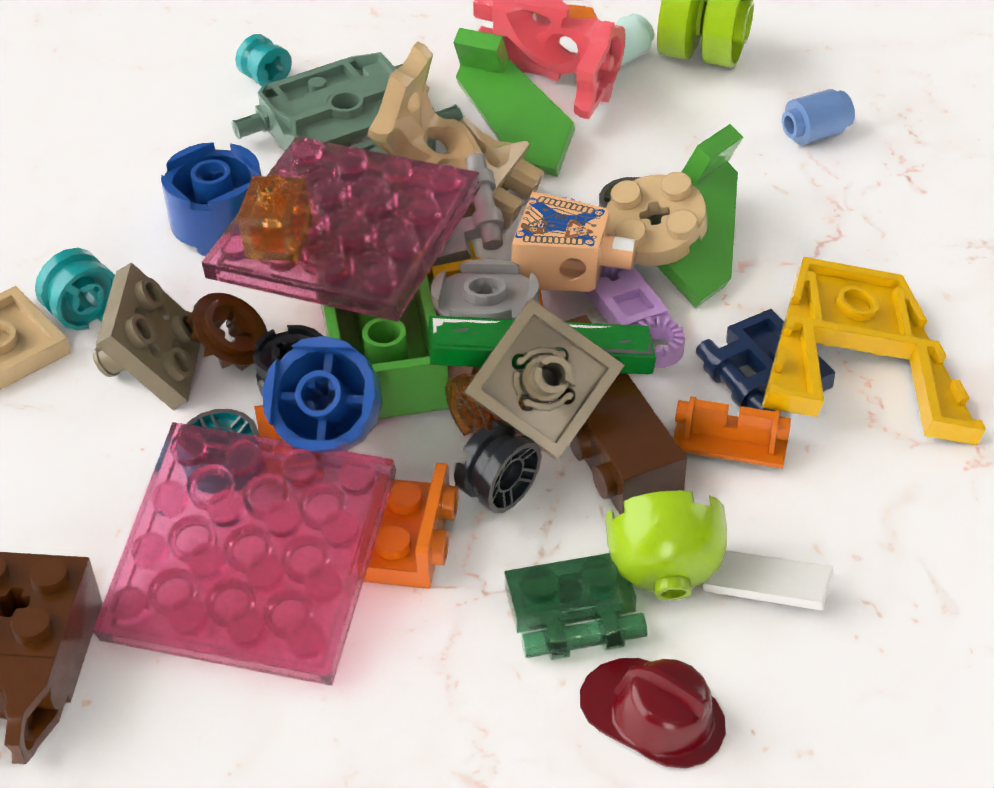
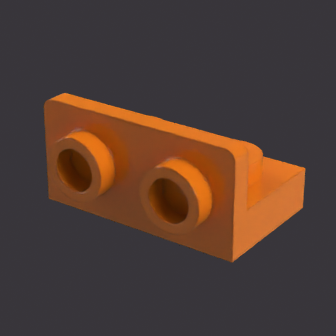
(413, 531)

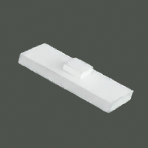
(772, 580)

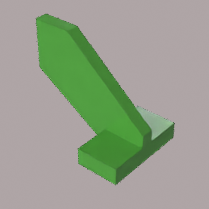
(511, 101)
(710, 260)

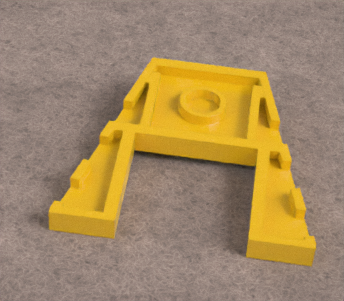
(867, 314)

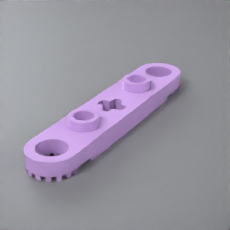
(628, 300)

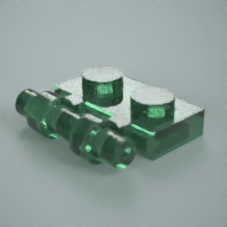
(572, 593)

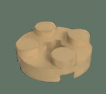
(658, 195)

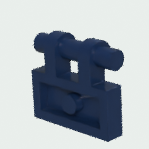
(755, 344)

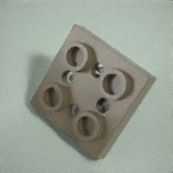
(147, 337)
(546, 376)

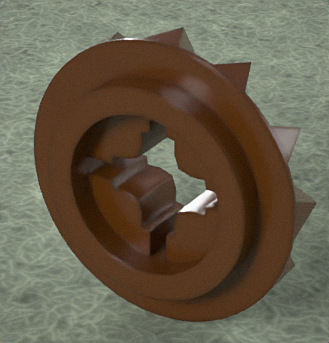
(242, 323)

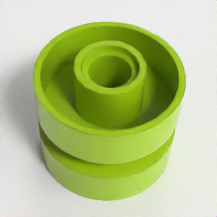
(719, 25)

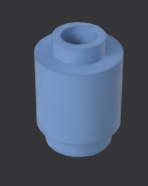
(818, 116)

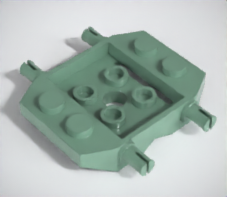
(315, 101)

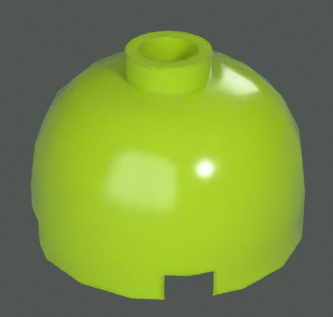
(667, 542)

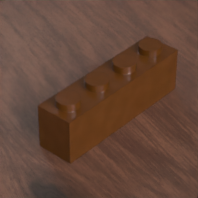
(627, 444)

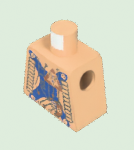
(568, 244)

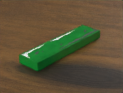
(471, 341)

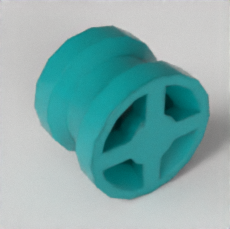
(262, 60)

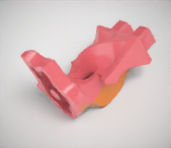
(533, 44)

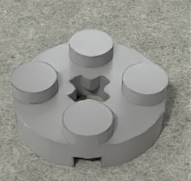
(484, 290)

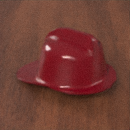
(655, 709)

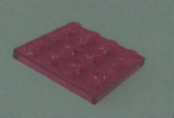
(370, 234)
(248, 553)

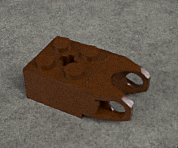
(44, 639)

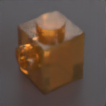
(275, 218)

